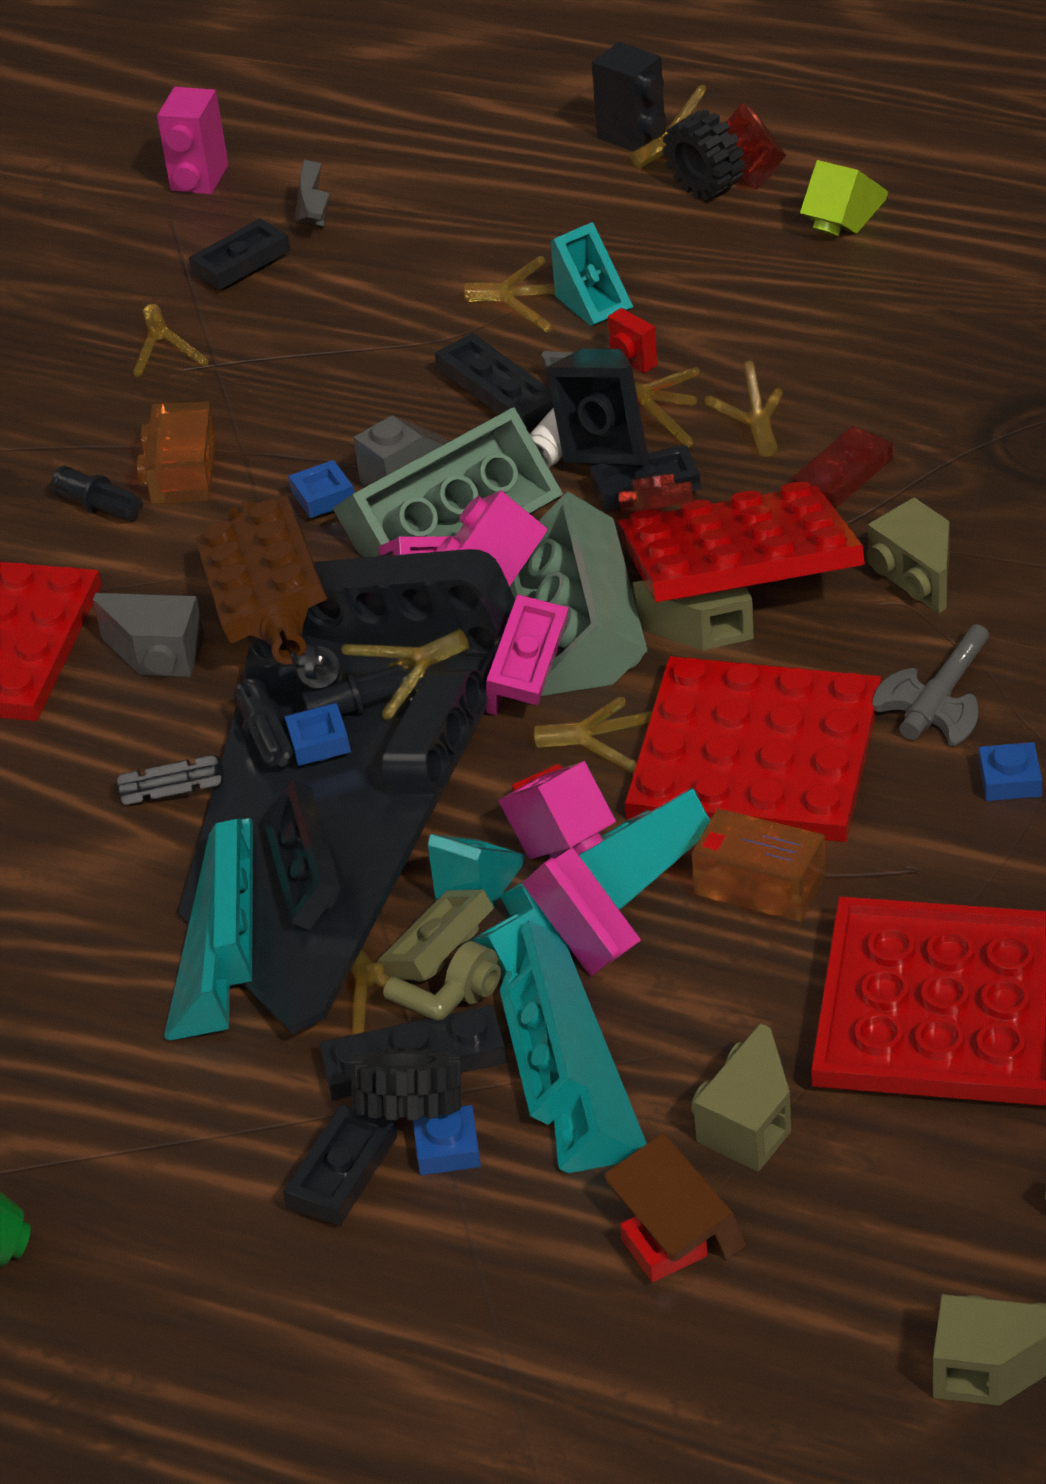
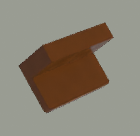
(674, 1201)

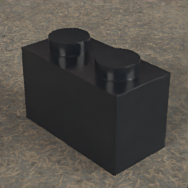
(628, 96)

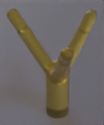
(654, 149)
(506, 290)
(157, 331)
(651, 391)
(757, 418)
(412, 656)
(582, 731)
(365, 975)

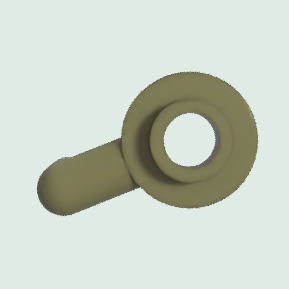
(469, 978)

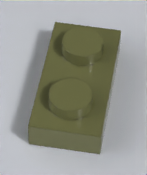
(436, 934)

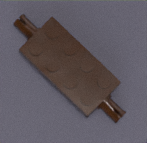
(262, 575)

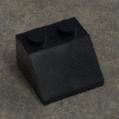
(597, 408)

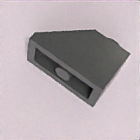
(392, 446)
(151, 631)

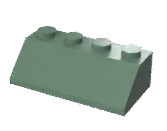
(436, 488)
(585, 570)

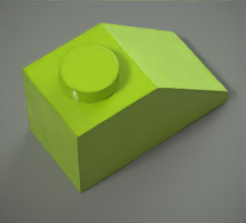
(840, 199)

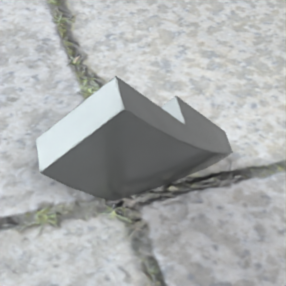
(311, 202)

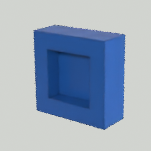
(320, 488)
(317, 734)
(1010, 771)
(447, 1142)

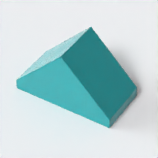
(586, 275)
(471, 865)

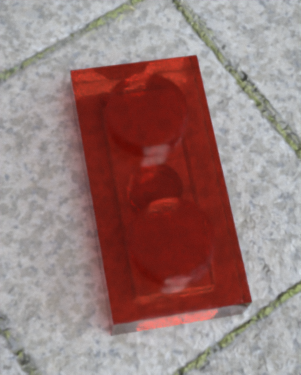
(760, 148)
(846, 464)
(655, 493)

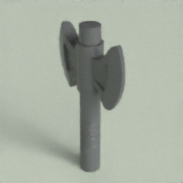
(933, 701)

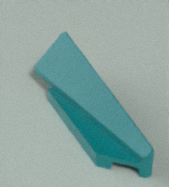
(621, 863)
(218, 934)
(566, 1058)

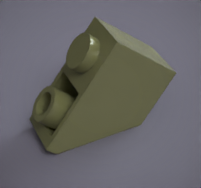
(913, 551)
(698, 620)
(746, 1104)
(987, 1349)

